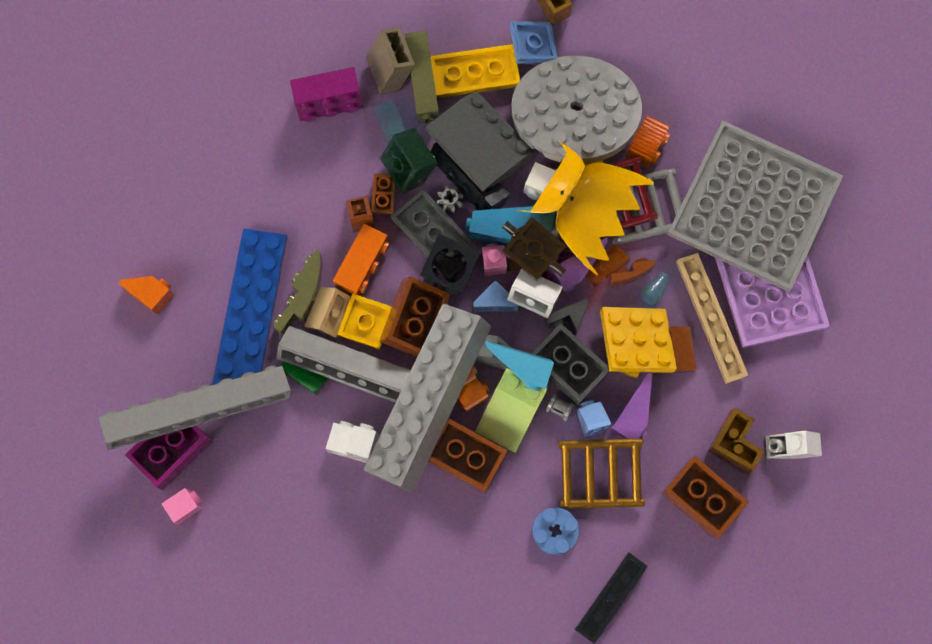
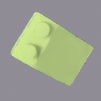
(510, 412)

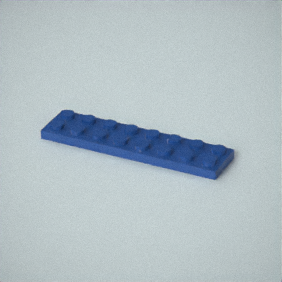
(250, 304)

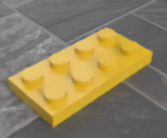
(475, 71)

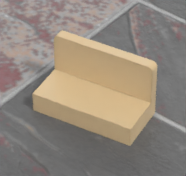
(328, 311)

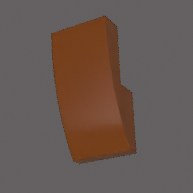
(383, 194)
(637, 270)

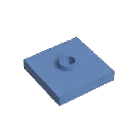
(533, 42)

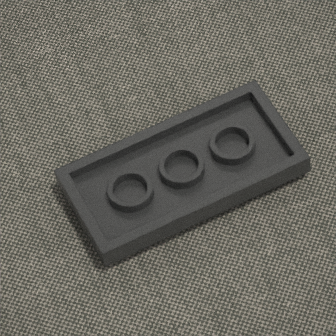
(422, 221)

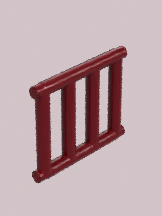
(648, 215)

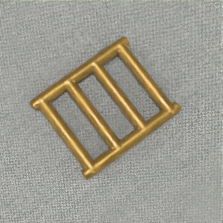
(589, 446)

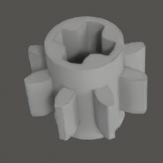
(450, 193)

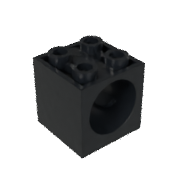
(441, 246)

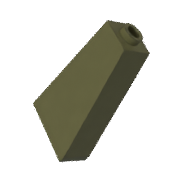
(422, 77)

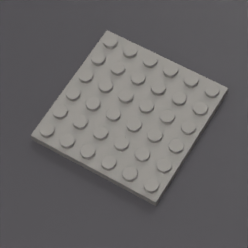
(755, 205)

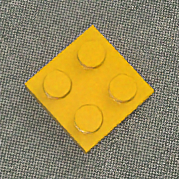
(364, 321)

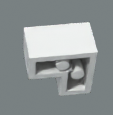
(352, 441)

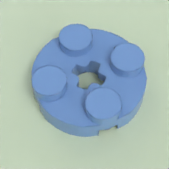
(562, 542)

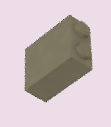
(390, 60)

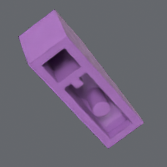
(575, 269)
(636, 413)

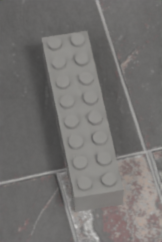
(427, 397)

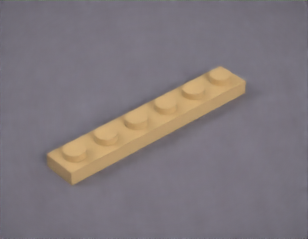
(711, 318)

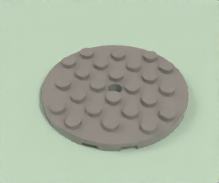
(596, 132)

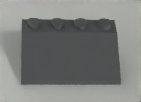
(480, 141)

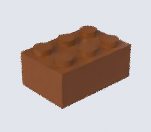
(412, 315)
(467, 456)
(705, 497)

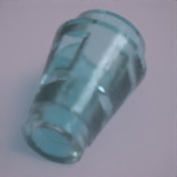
(654, 290)

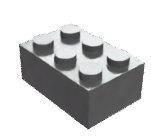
(575, 366)

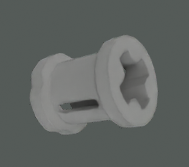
(560, 407)

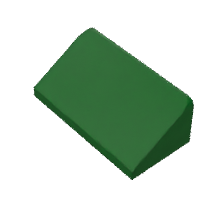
(307, 379)

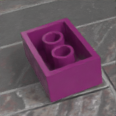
(326, 94)
(168, 455)

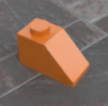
(149, 291)

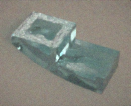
(389, 119)

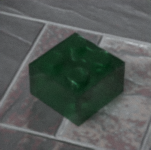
(408, 160)

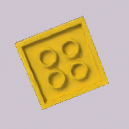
(637, 340)

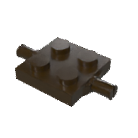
(534, 249)

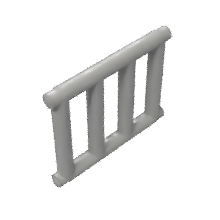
(640, 232)

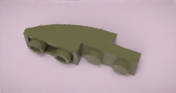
(306, 286)

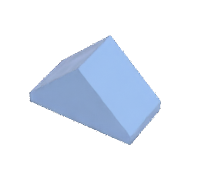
(494, 300)

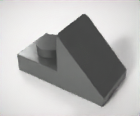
(572, 313)

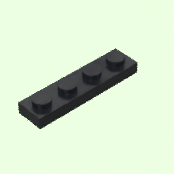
(611, 598)

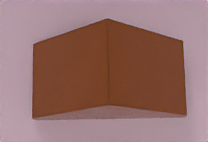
(359, 213)

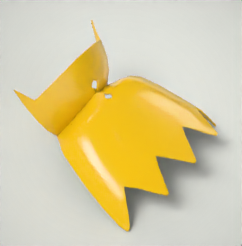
(597, 195)

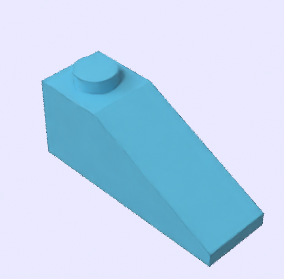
(526, 366)

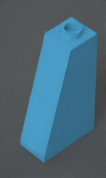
(487, 224)

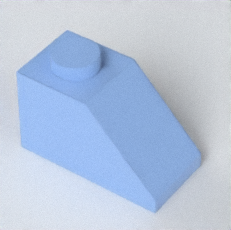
(593, 418)

